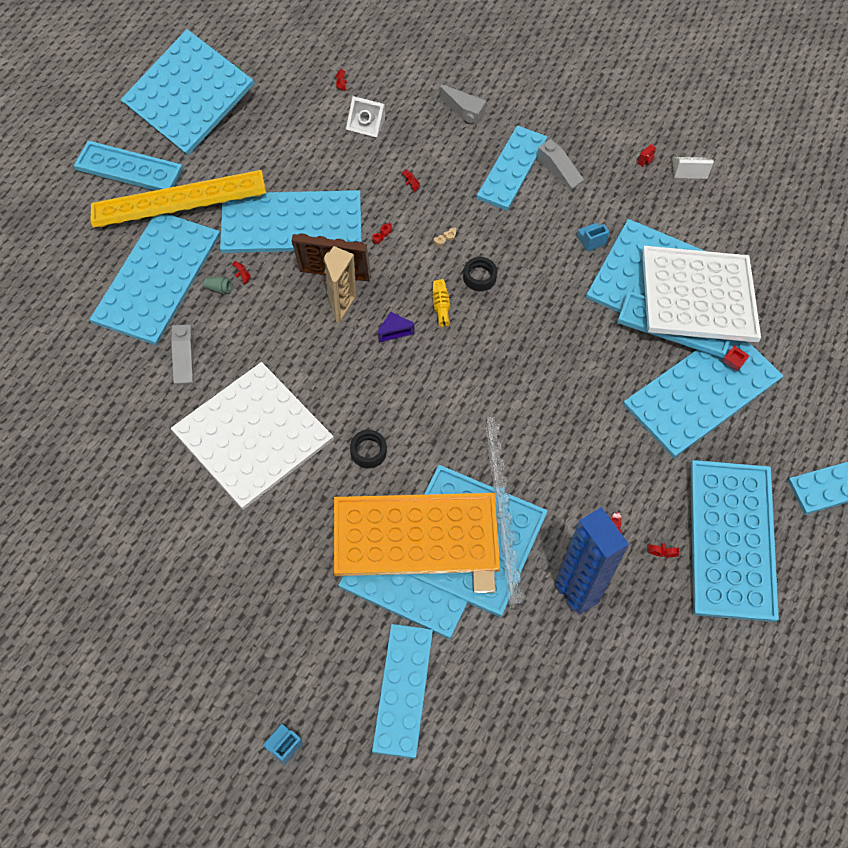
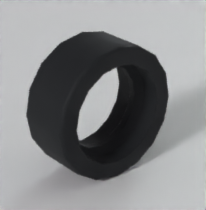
(480, 285)
(373, 461)

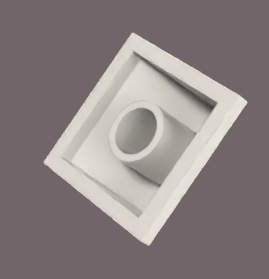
(366, 116)
(692, 167)

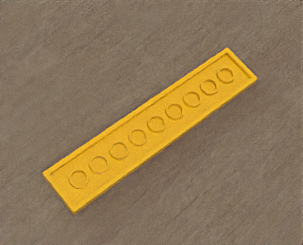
(177, 198)

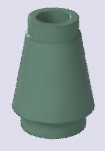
(218, 284)

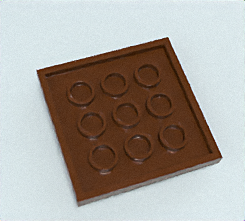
(312, 250)

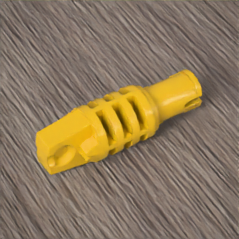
(441, 302)

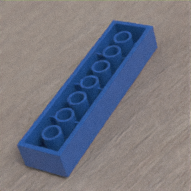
(590, 561)

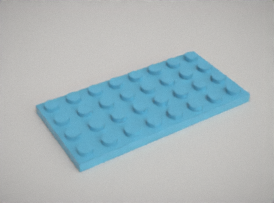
(272, 218)
(155, 278)
(699, 396)
(733, 541)

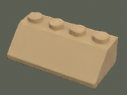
(340, 281)

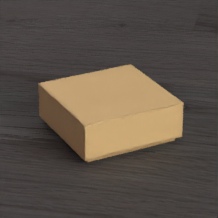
(484, 581)

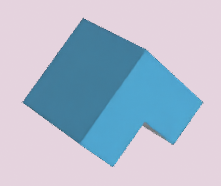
(593, 236)
(283, 744)

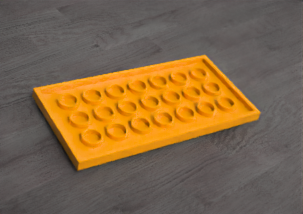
(415, 534)

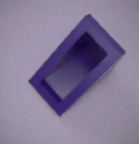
(394, 328)

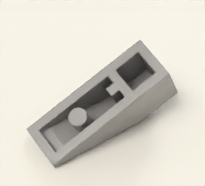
(464, 105)
(558, 163)
(182, 354)

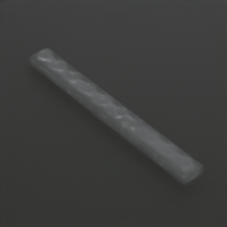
(504, 518)

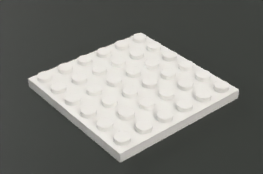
(700, 294)
(252, 435)

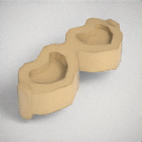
(449, 235)

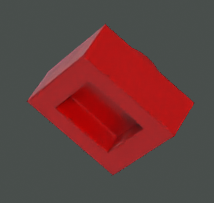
(647, 155)
(735, 358)

